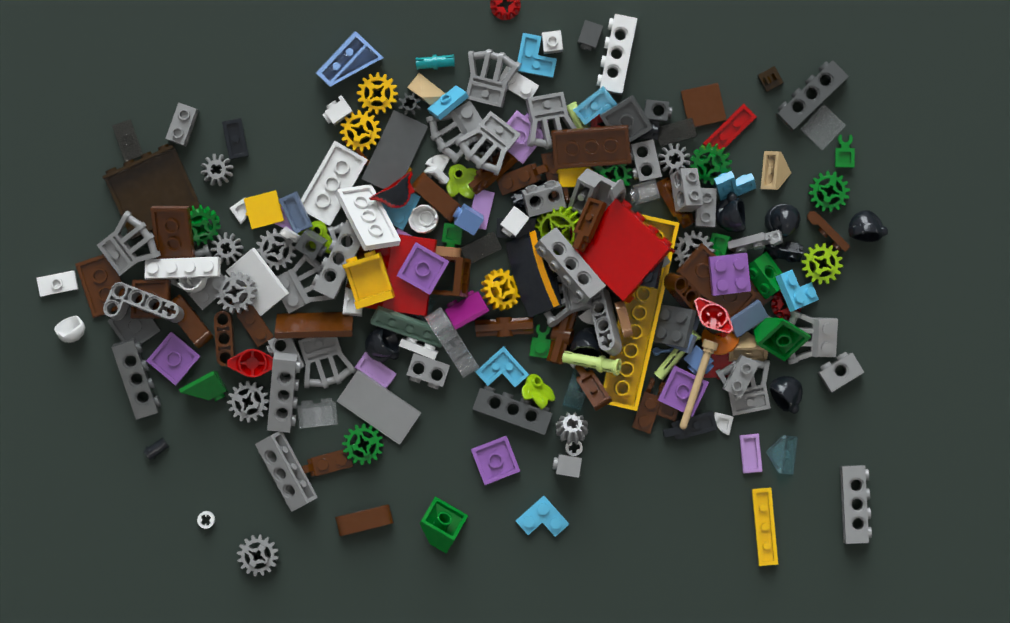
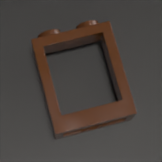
(461, 278)

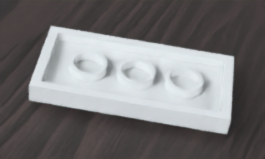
(337, 171)
(367, 217)

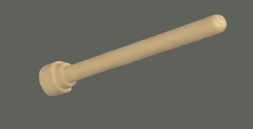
(708, 348)

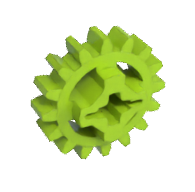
(833, 269)

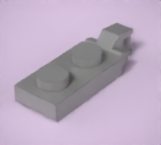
(755, 241)

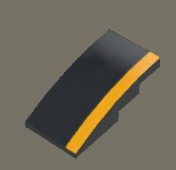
(533, 276)

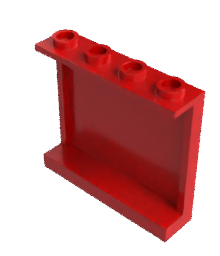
(624, 249)

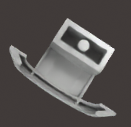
(595, 186)

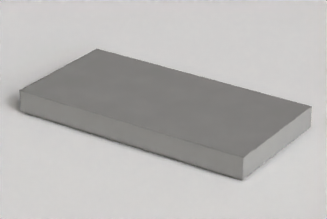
(378, 406)

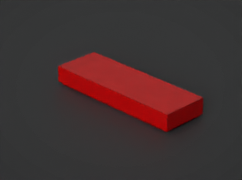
(731, 127)

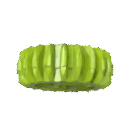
(556, 221)

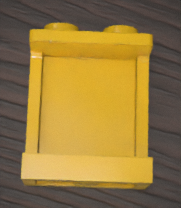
(368, 279)

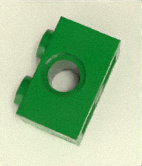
(763, 273)

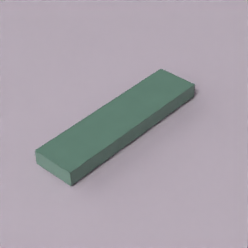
(404, 325)

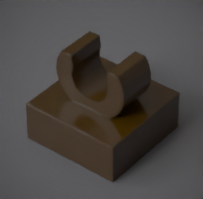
(770, 79)

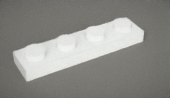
(182, 268)

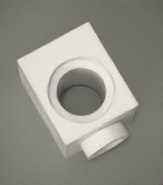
(552, 42)
(514, 222)

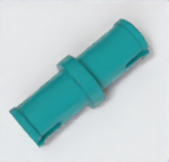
(435, 62)

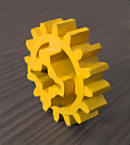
(371, 87)
(357, 139)
(494, 292)

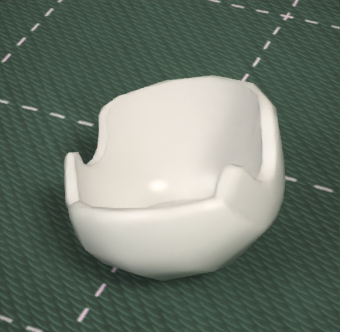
(423, 219)
(192, 284)
(70, 329)

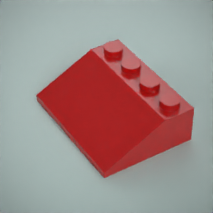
(407, 297)

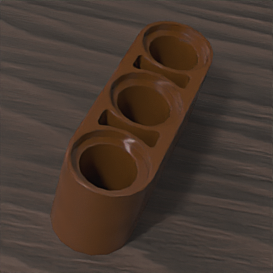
(435, 196)
(682, 290)
(192, 324)
(221, 329)
(364, 520)

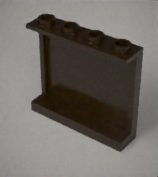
(150, 182)

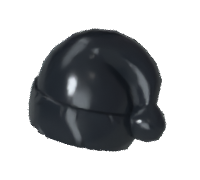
(731, 213)
(782, 218)
(866, 227)
(586, 343)
(382, 345)
(787, 393)

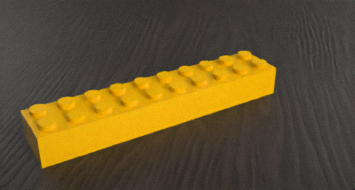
(643, 316)

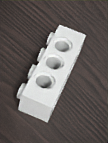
(627, 25)

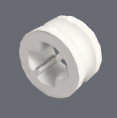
(578, 451)
(200, 519)

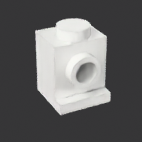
(337, 111)

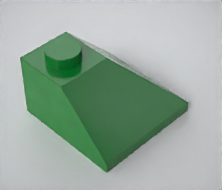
(779, 337)
(206, 387)
(442, 524)

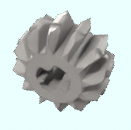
(670, 153)
(224, 171)
(233, 245)
(572, 428)

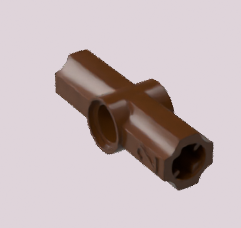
(504, 326)
(561, 338)

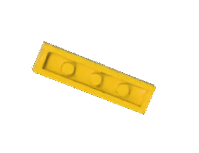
(764, 526)

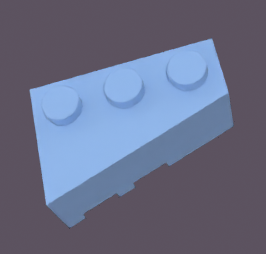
(348, 59)

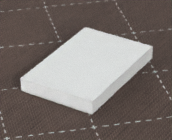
(268, 286)

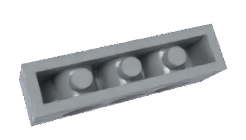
(569, 256)
(332, 288)
(277, 420)
(286, 470)
(847, 475)

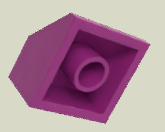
(466, 310)

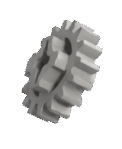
(682, 256)
(280, 257)
(228, 293)
(240, 398)
(253, 562)

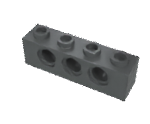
(836, 78)
(482, 405)
(140, 407)

